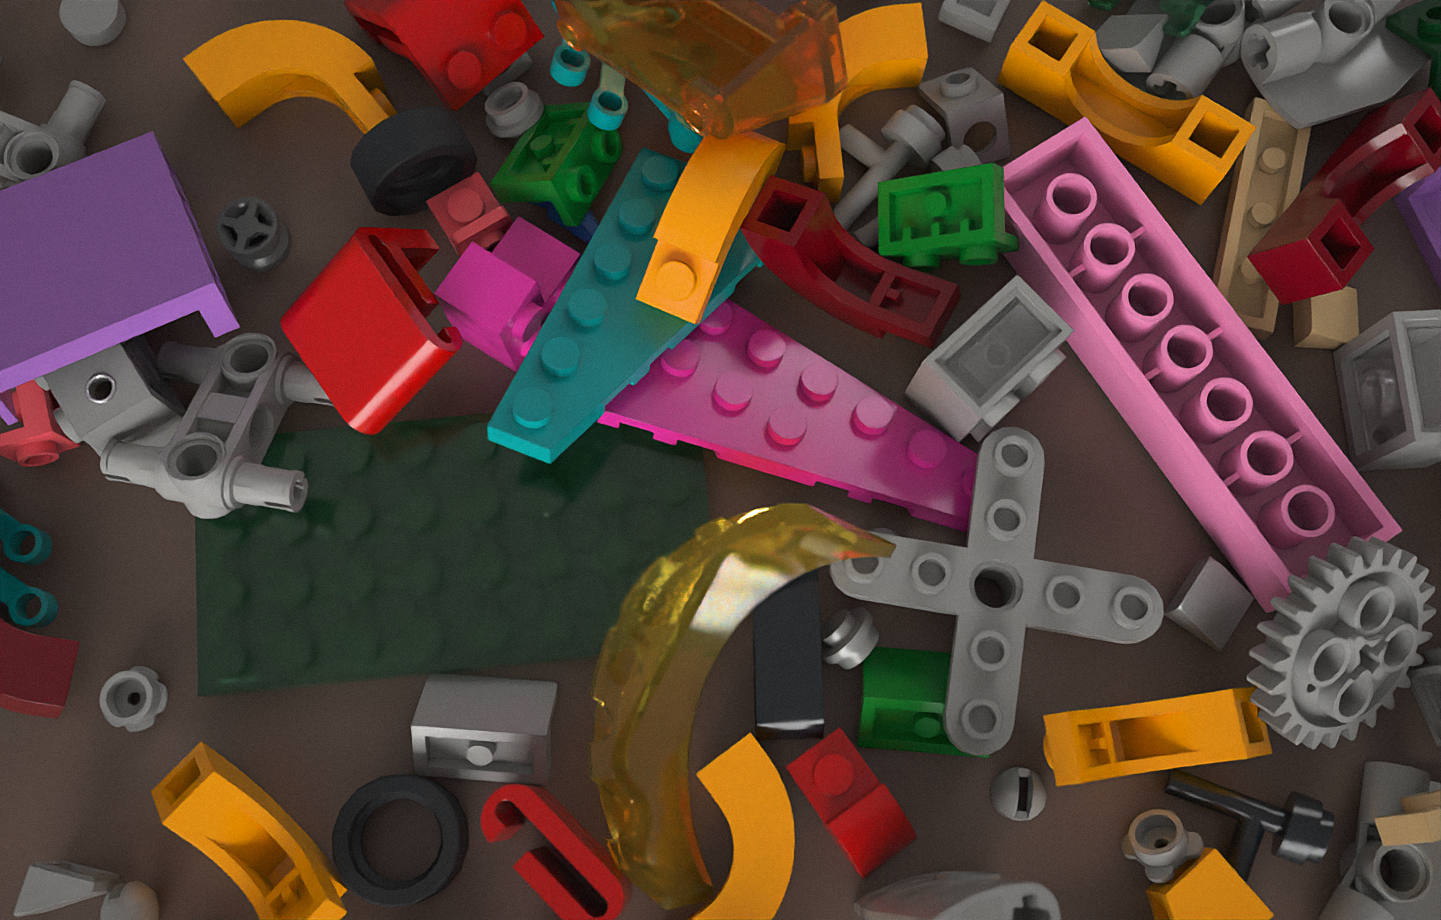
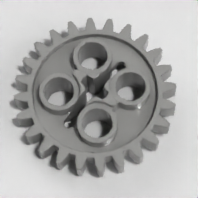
(1341, 642)

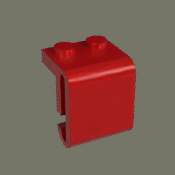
(451, 42)
(367, 326)
(542, 869)

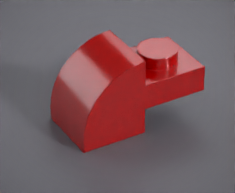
(852, 803)

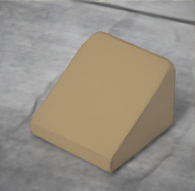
(1326, 320)

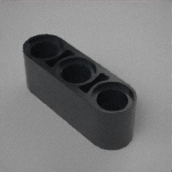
(789, 662)

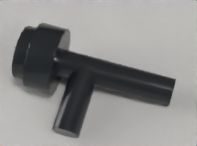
(1298, 828)

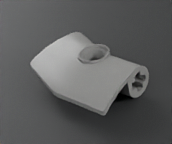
(1329, 60)
(1191, 63)
(1415, 867)
(958, 897)

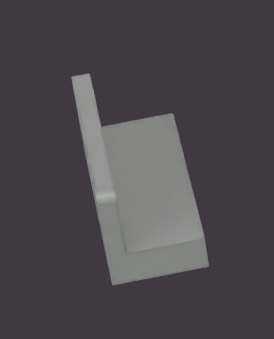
(484, 728)

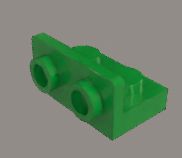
(559, 162)
(944, 218)

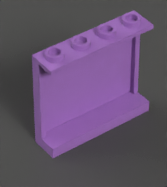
(97, 261)

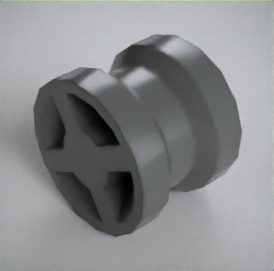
(246, 220)

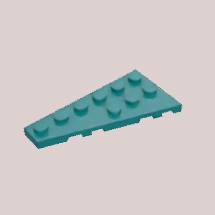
(597, 329)

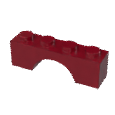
(1319, 236)

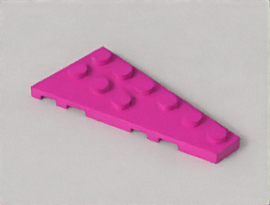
(797, 417)

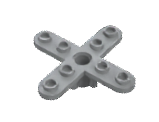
(1035, 591)

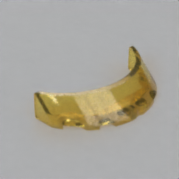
(658, 666)

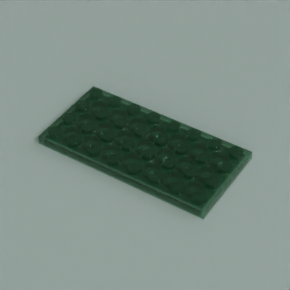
(435, 553)

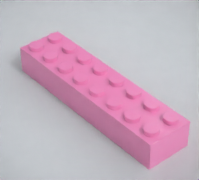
(1183, 365)

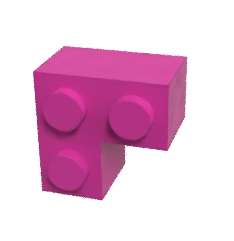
(507, 294)

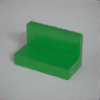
(905, 701)

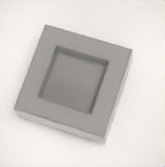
(974, 17)

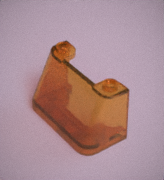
(716, 60)

